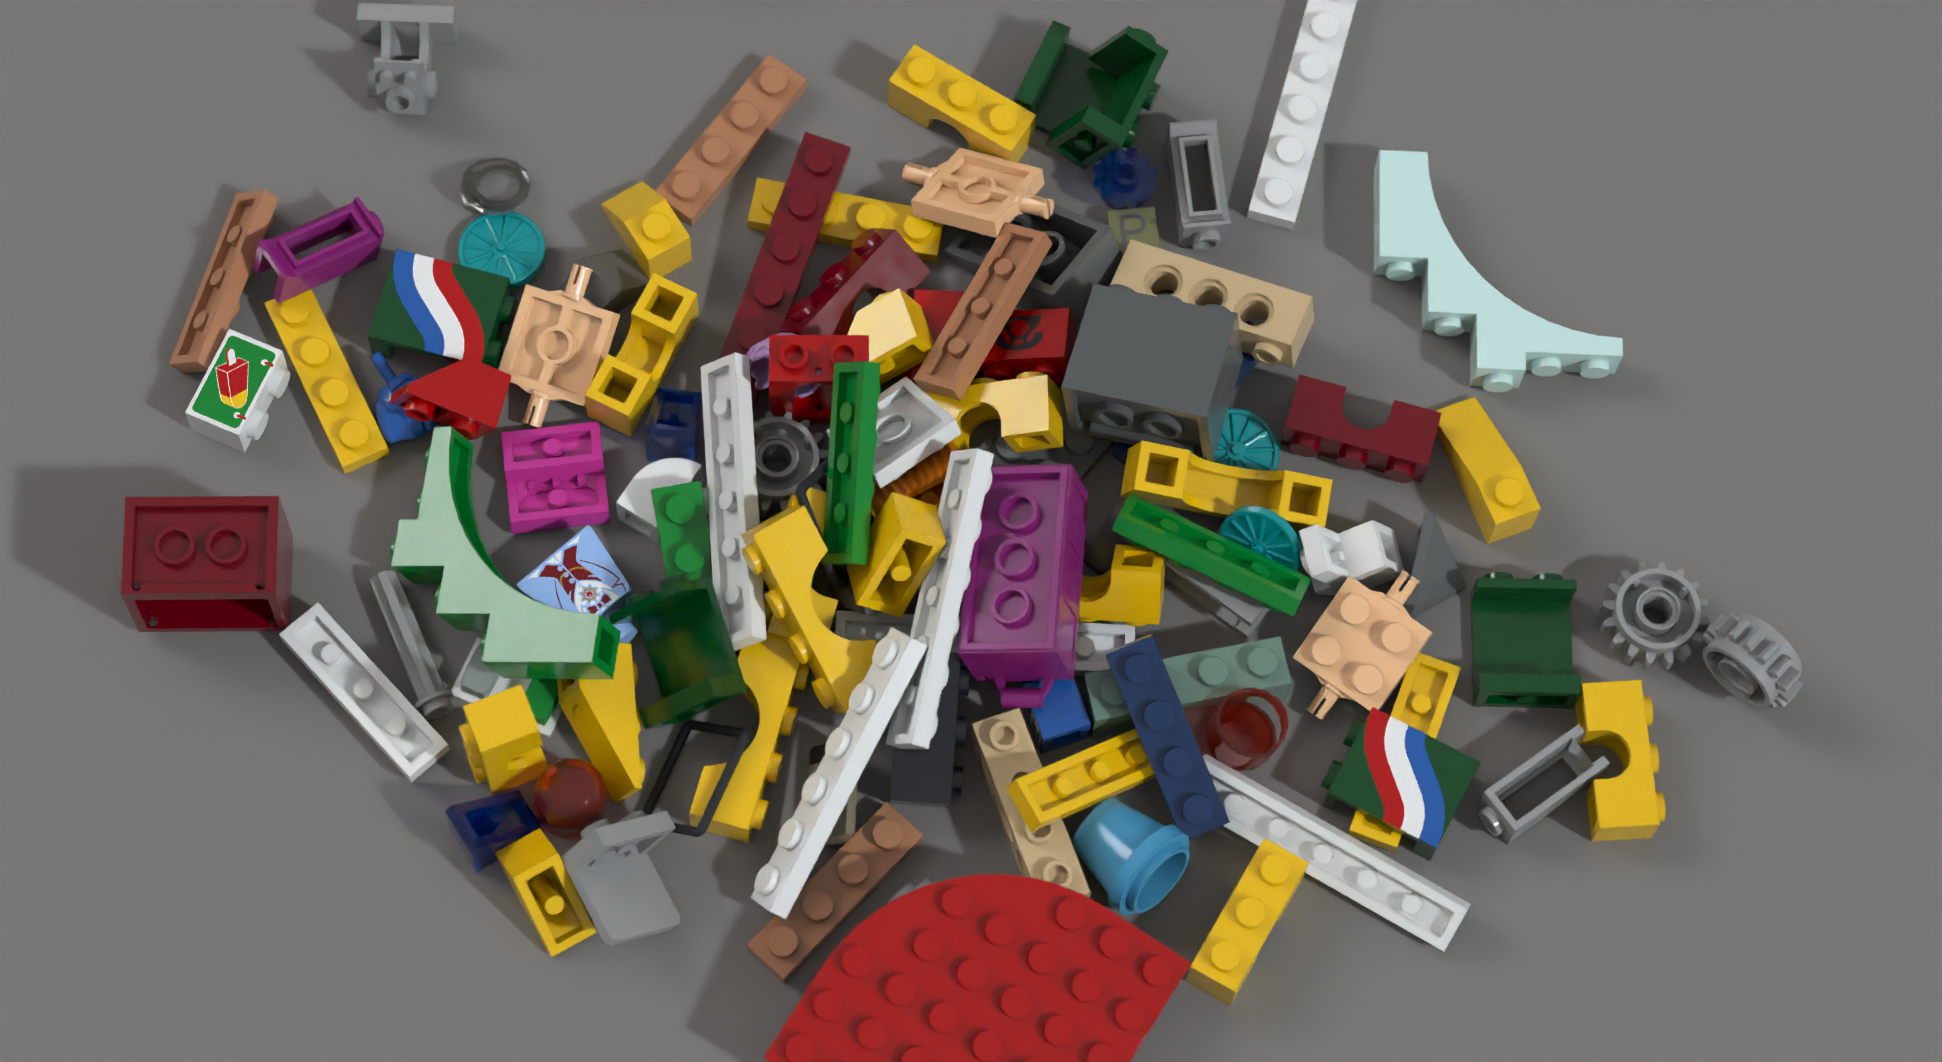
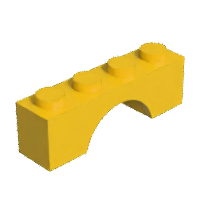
(1190, 483)
(786, 556)
(771, 681)

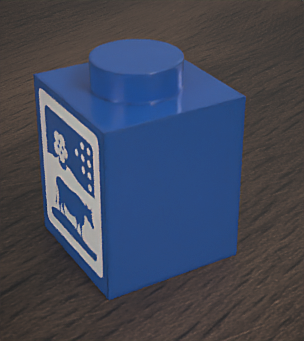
(1062, 717)

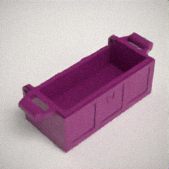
(1026, 581)

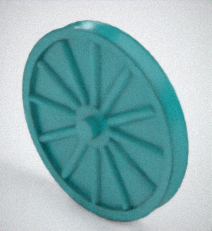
(504, 246)
(1247, 442)
(1264, 534)

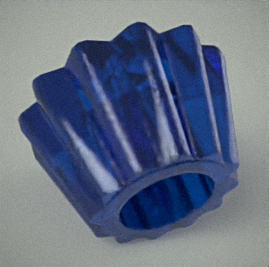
(1128, 166)

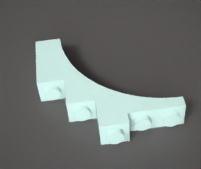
(1457, 299)

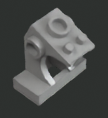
(405, 34)

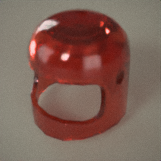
(1242, 732)
(569, 797)

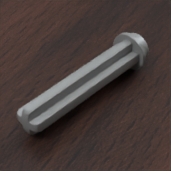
(411, 646)

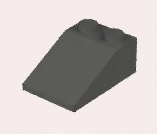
(1080, 256)

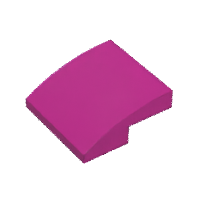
(555, 477)

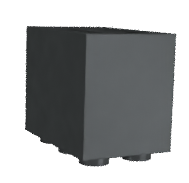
(1152, 370)

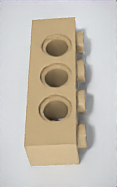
(1285, 311)
(1003, 755)

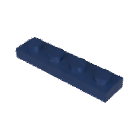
(1166, 736)

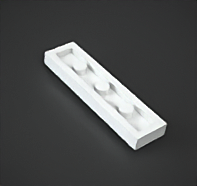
(364, 692)

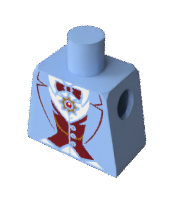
(581, 580)

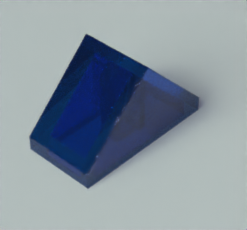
(674, 425)
(490, 825)

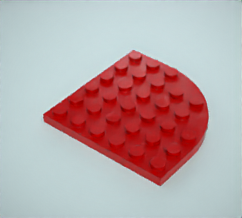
(984, 977)

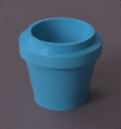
(1131, 855)

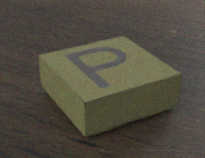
(1134, 224)

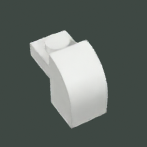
(636, 504)
(1363, 552)

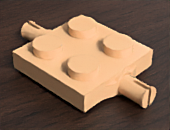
(977, 192)
(557, 344)
(1362, 645)

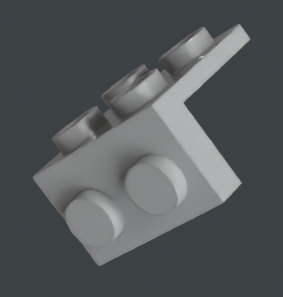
(620, 879)

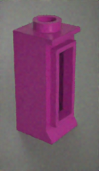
(328, 263)

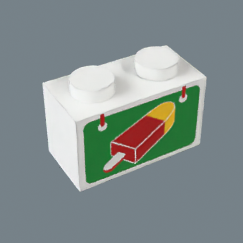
(238, 391)

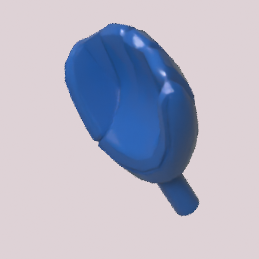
(390, 418)

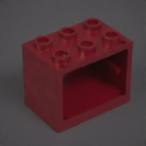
(207, 563)

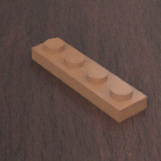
(731, 139)
(224, 281)
(983, 311)
(835, 892)

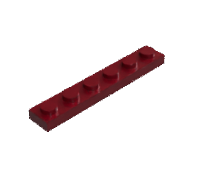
(788, 245)

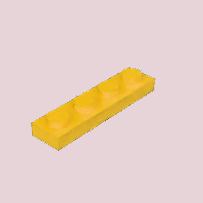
(852, 216)
(327, 381)
(1422, 706)
(1081, 780)

